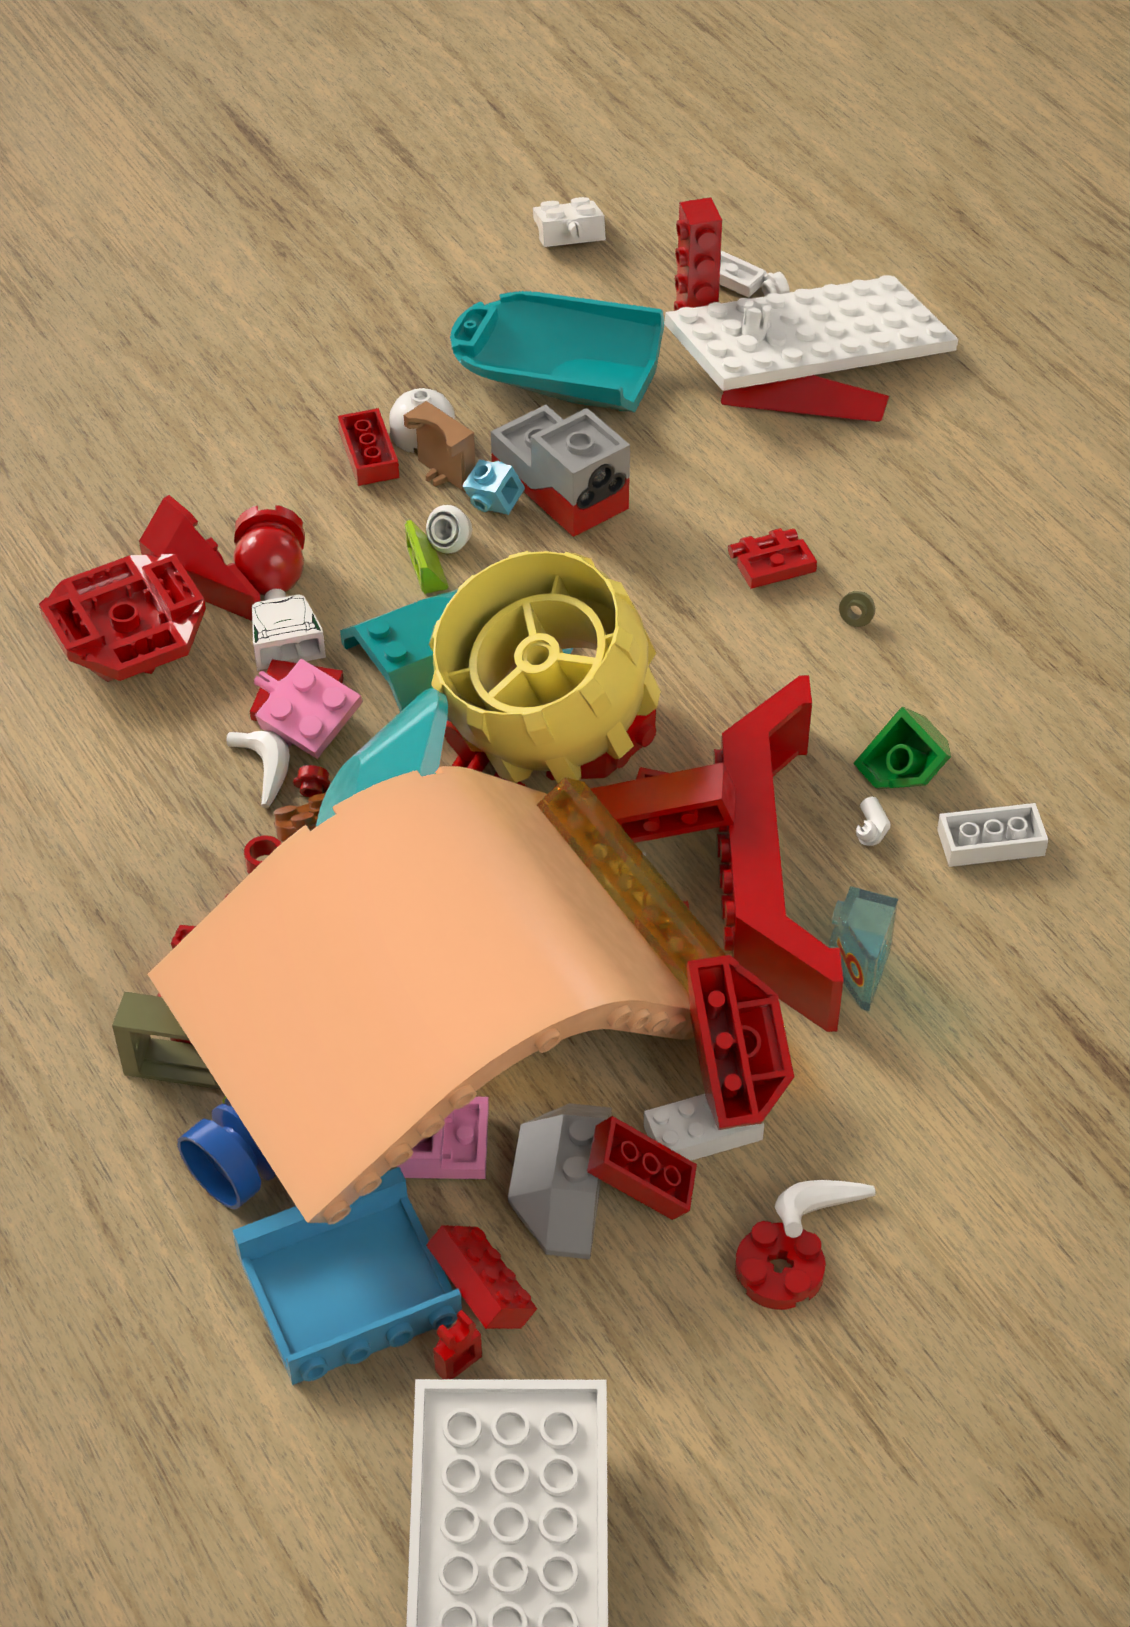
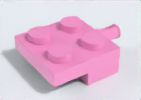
(306, 707)
(455, 1150)

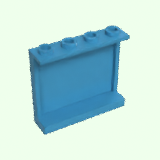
(348, 1284)

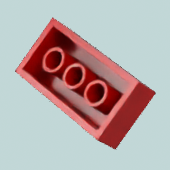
(368, 447)
(642, 1168)
(481, 1277)

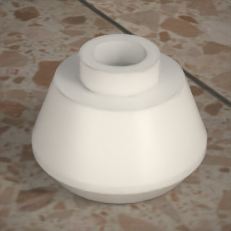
(448, 529)

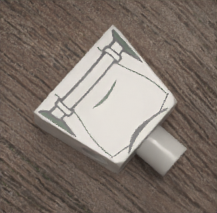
(285, 630)

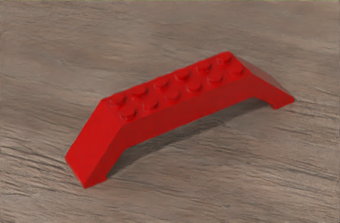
(759, 933)

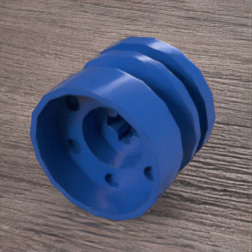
(224, 1157)

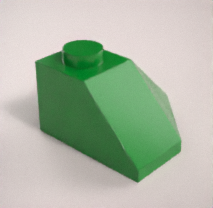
(904, 752)

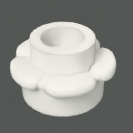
(775, 284)

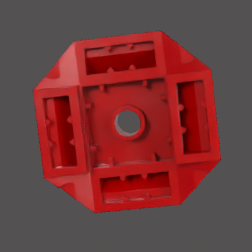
(126, 615)

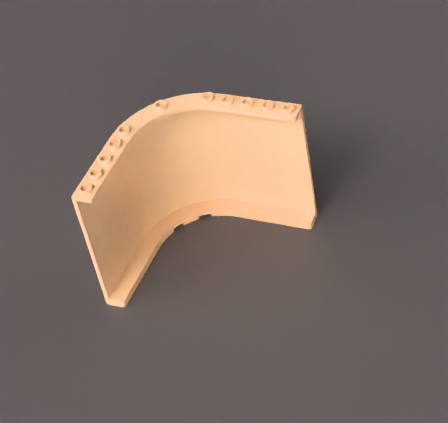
(402, 970)

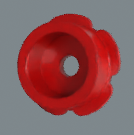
(312, 780)

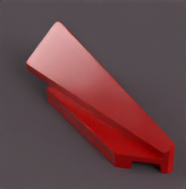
(811, 396)

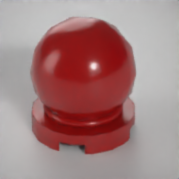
(269, 548)

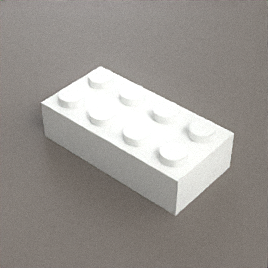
(992, 834)
(692, 1131)

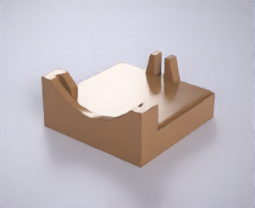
(442, 445)

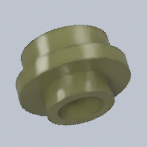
(861, 600)

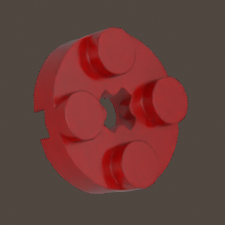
(775, 1289)

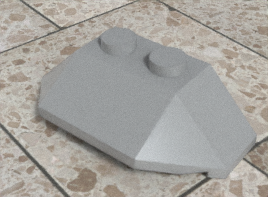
(552, 1182)

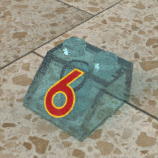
(864, 940)

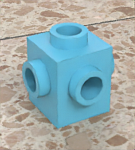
(493, 487)

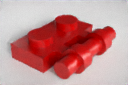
(772, 557)

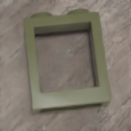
(156, 1058)

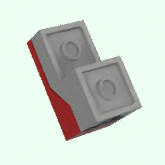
(568, 466)

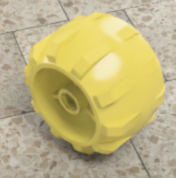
(514, 685)

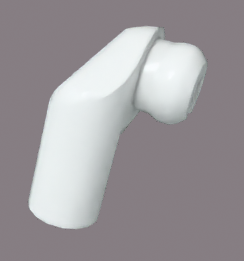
(876, 824)

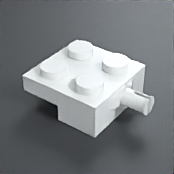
(569, 223)

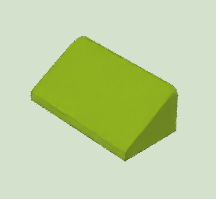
(424, 560)

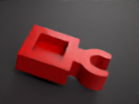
(457, 1347)

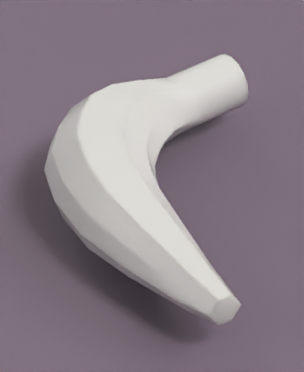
(274, 755)
(815, 1195)

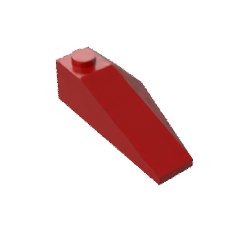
(174, 532)

